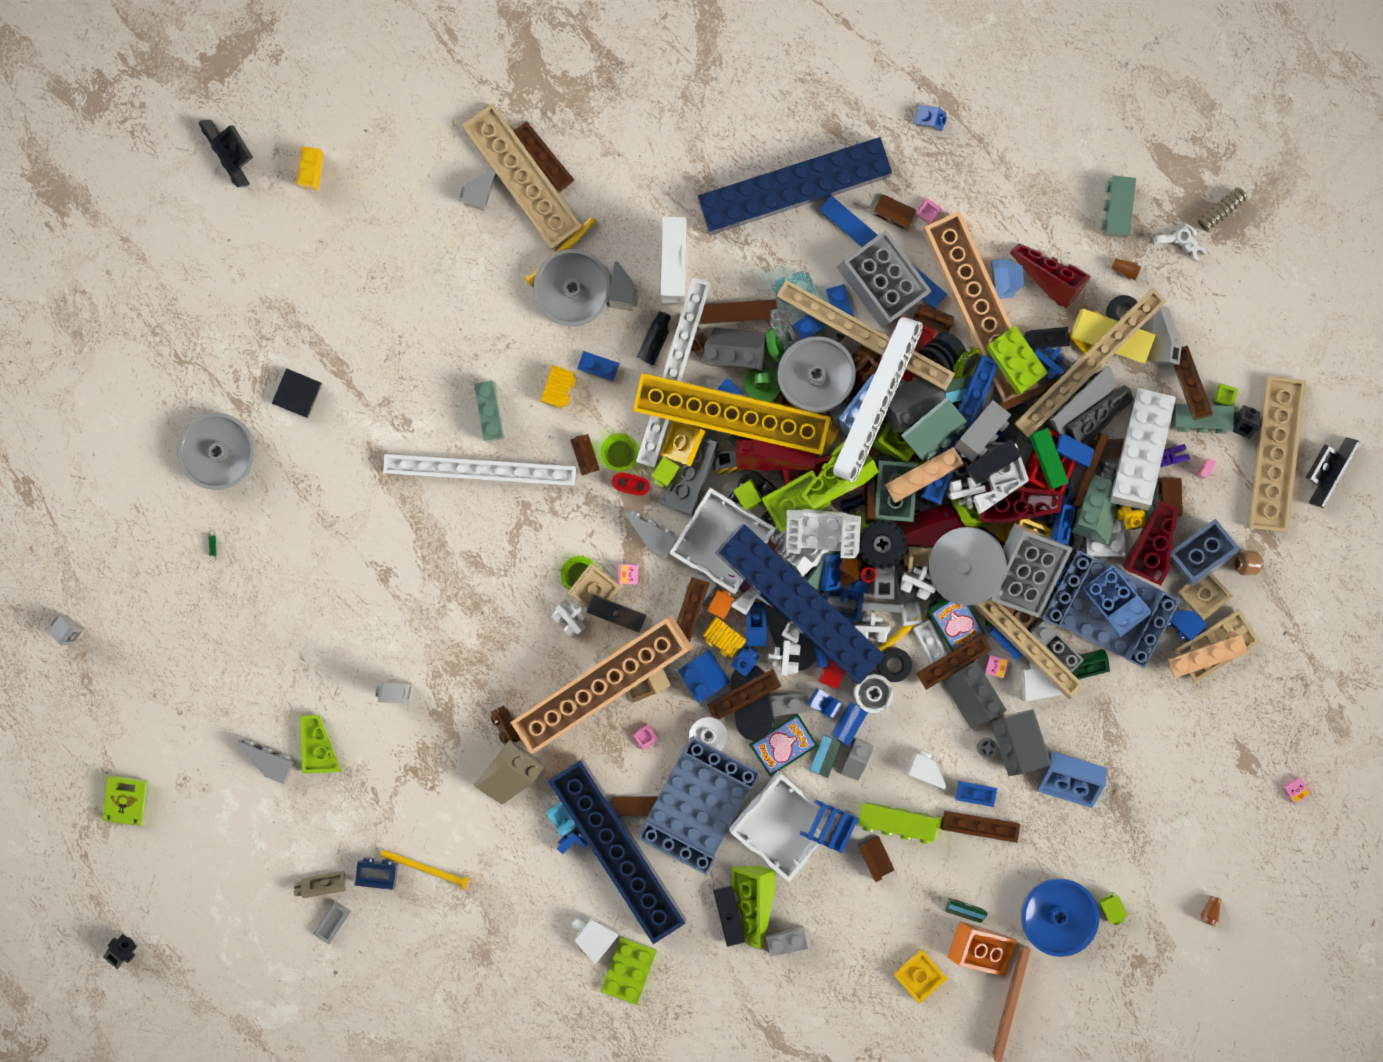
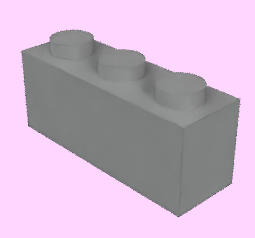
(983, 431)

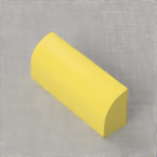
(1092, 326)

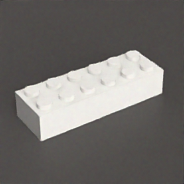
(1142, 449)

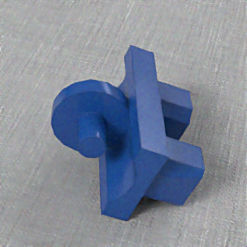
(1055, 367)

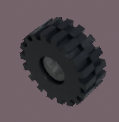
(893, 552)

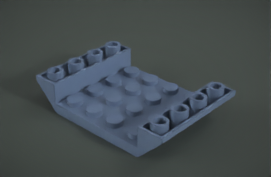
(1078, 614)
(698, 804)

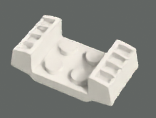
(822, 531)
(807, 558)

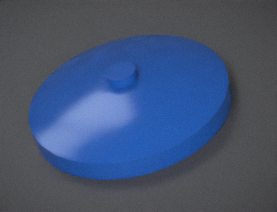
(1060, 917)

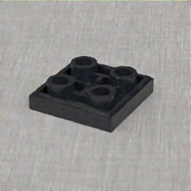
(297, 393)

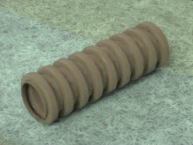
(1222, 209)

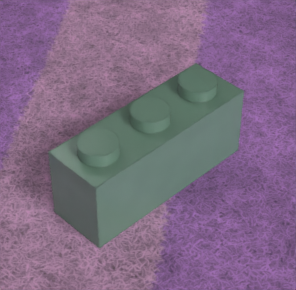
(1118, 206)
(489, 411)
(1220, 421)

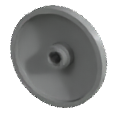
(572, 287)
(816, 374)
(216, 451)
(967, 566)

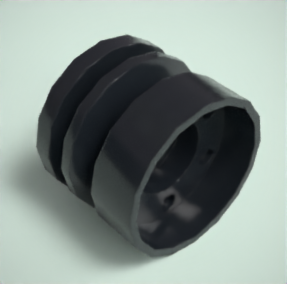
(944, 350)

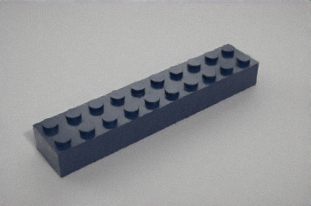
(794, 186)
(799, 604)
(617, 851)

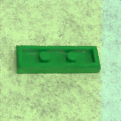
(1049, 458)

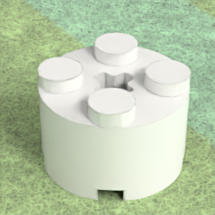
(877, 703)

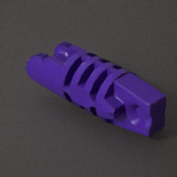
(1169, 457)

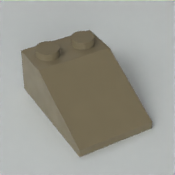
(509, 773)

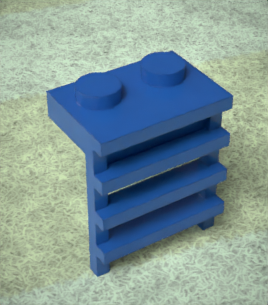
(841, 832)

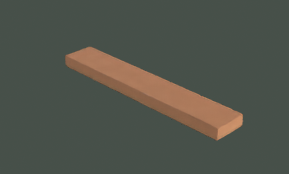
(1011, 1002)

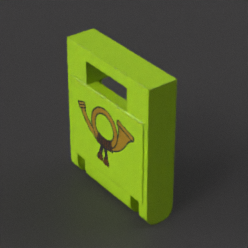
(125, 805)

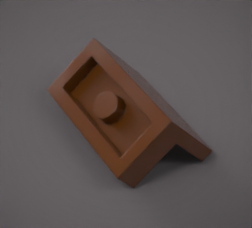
(894, 212)
(1171, 492)
(850, 569)
(876, 858)

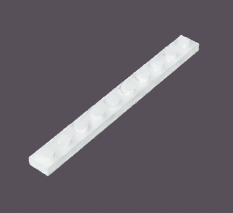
(675, 365)
(479, 470)

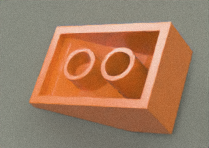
(981, 949)

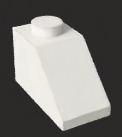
(926, 769)

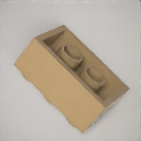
(648, 687)

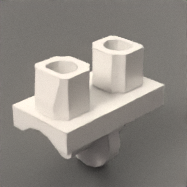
(957, 492)
(911, 579)
(572, 616)
(880, 629)
(786, 667)

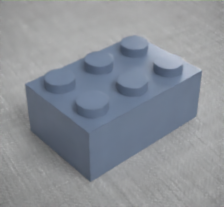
(1203, 553)

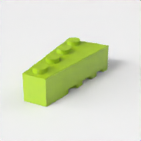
(900, 822)

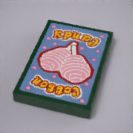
(955, 622)
(784, 745)

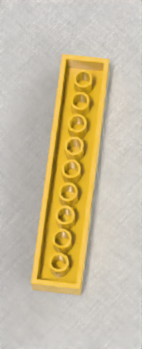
(731, 413)

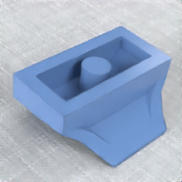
(1006, 277)

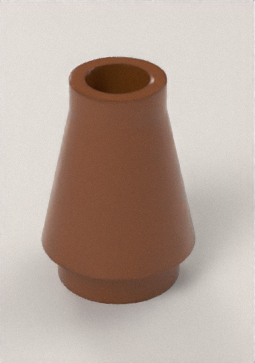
(1126, 268)
(1211, 912)

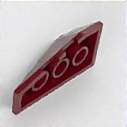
(1055, 279)
(761, 455)
(1021, 505)
(930, 525)
(1153, 547)

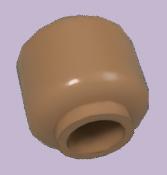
(1248, 563)

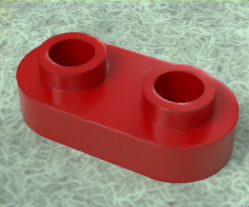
(631, 484)

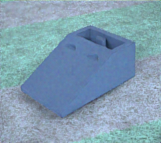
(1117, 601)

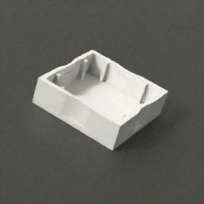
(673, 261)
(708, 530)
(774, 822)

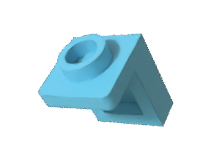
(561, 819)

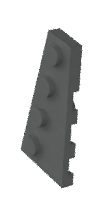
(1097, 418)
(689, 483)

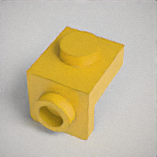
(1131, 518)

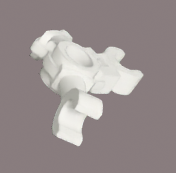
(1184, 238)

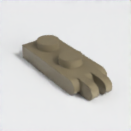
(321, 885)

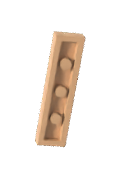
(924, 474)
(1207, 656)

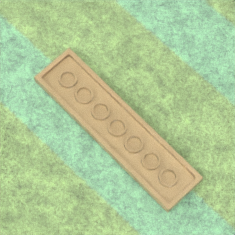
(522, 176)
(1277, 454)

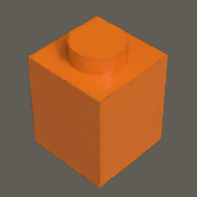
(721, 603)

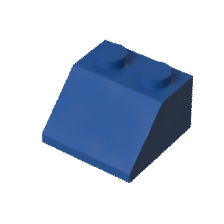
(703, 676)

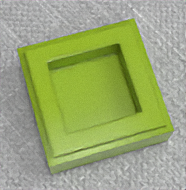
(1225, 395)

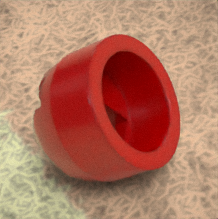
(872, 574)

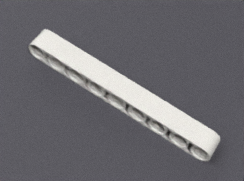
(877, 399)

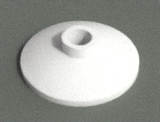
(712, 725)

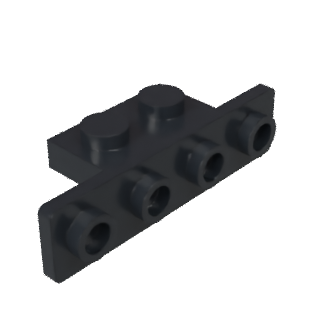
(229, 149)
(1329, 469)

